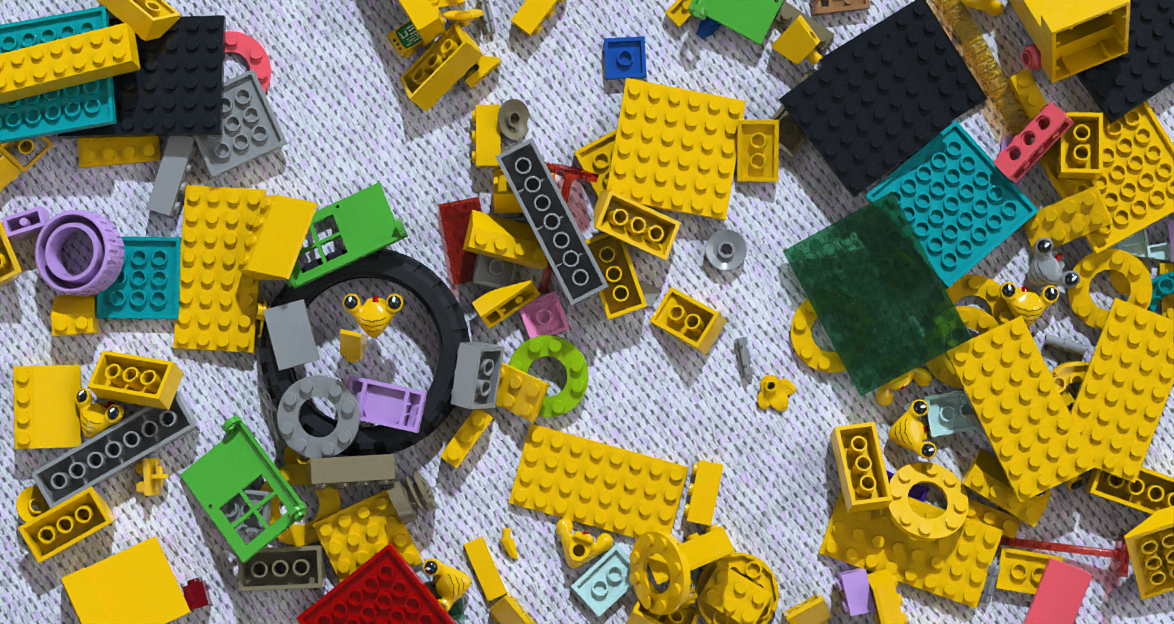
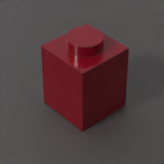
(196, 593)

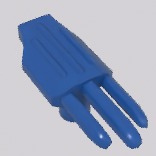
(707, 28)

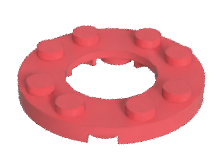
(252, 52)

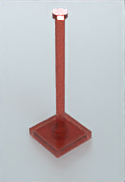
(569, 174)
(1119, 554)

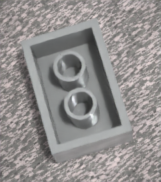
(477, 375)

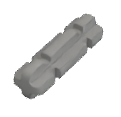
(487, 18)
(744, 357)
(281, 445)
(993, 570)

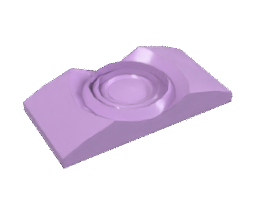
(388, 403)

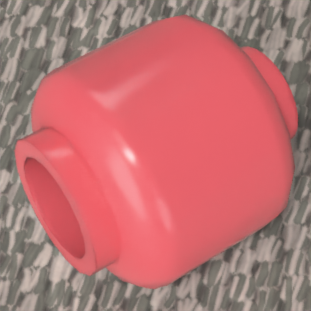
(1032, 57)

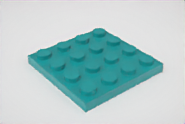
(147, 282)

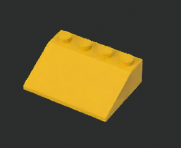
(276, 238)
(46, 406)
(698, 549)
(1152, 553)

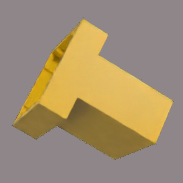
(1075, 32)
(127, 588)

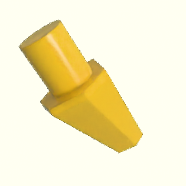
(508, 543)

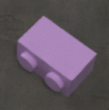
(25, 223)

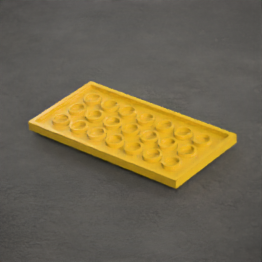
(215, 298)
(1125, 388)
(1020, 409)
(597, 483)
(946, 567)

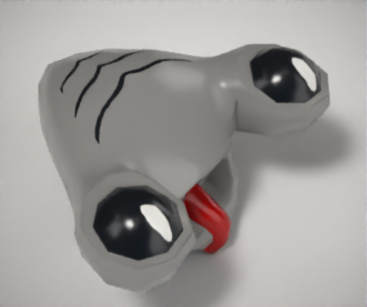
(1048, 267)

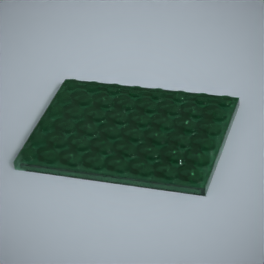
(877, 294)

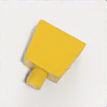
(798, 42)

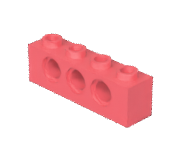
(1029, 154)

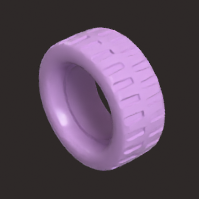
(106, 259)

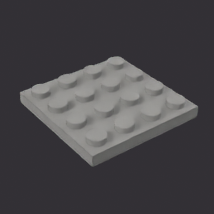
(247, 127)

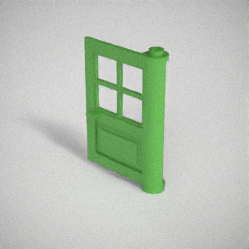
(744, 17)
(363, 224)
(227, 472)

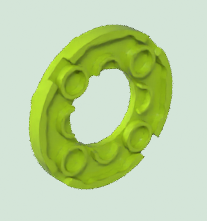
(571, 358)

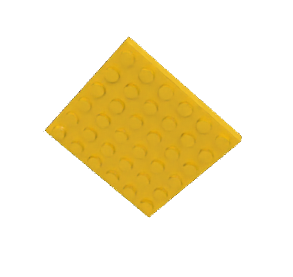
(675, 149)
(1134, 180)

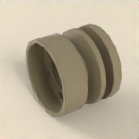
(411, 497)

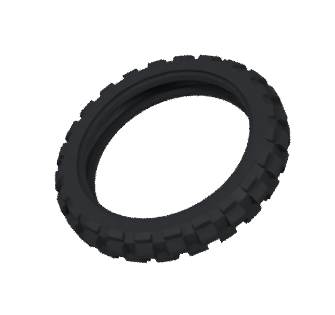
(450, 328)

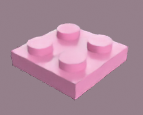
(544, 316)

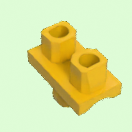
(152, 475)

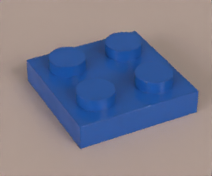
(625, 58)

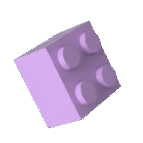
(855, 591)

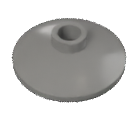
(729, 239)

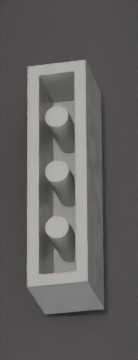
(172, 175)

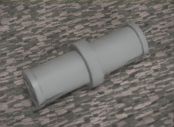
(1064, 345)

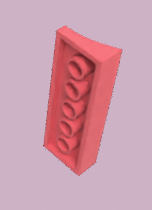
(1058, 594)

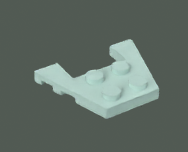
(1139, 246)

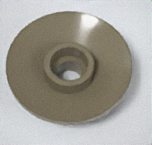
(513, 119)

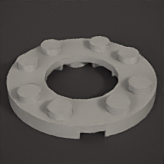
(345, 404)

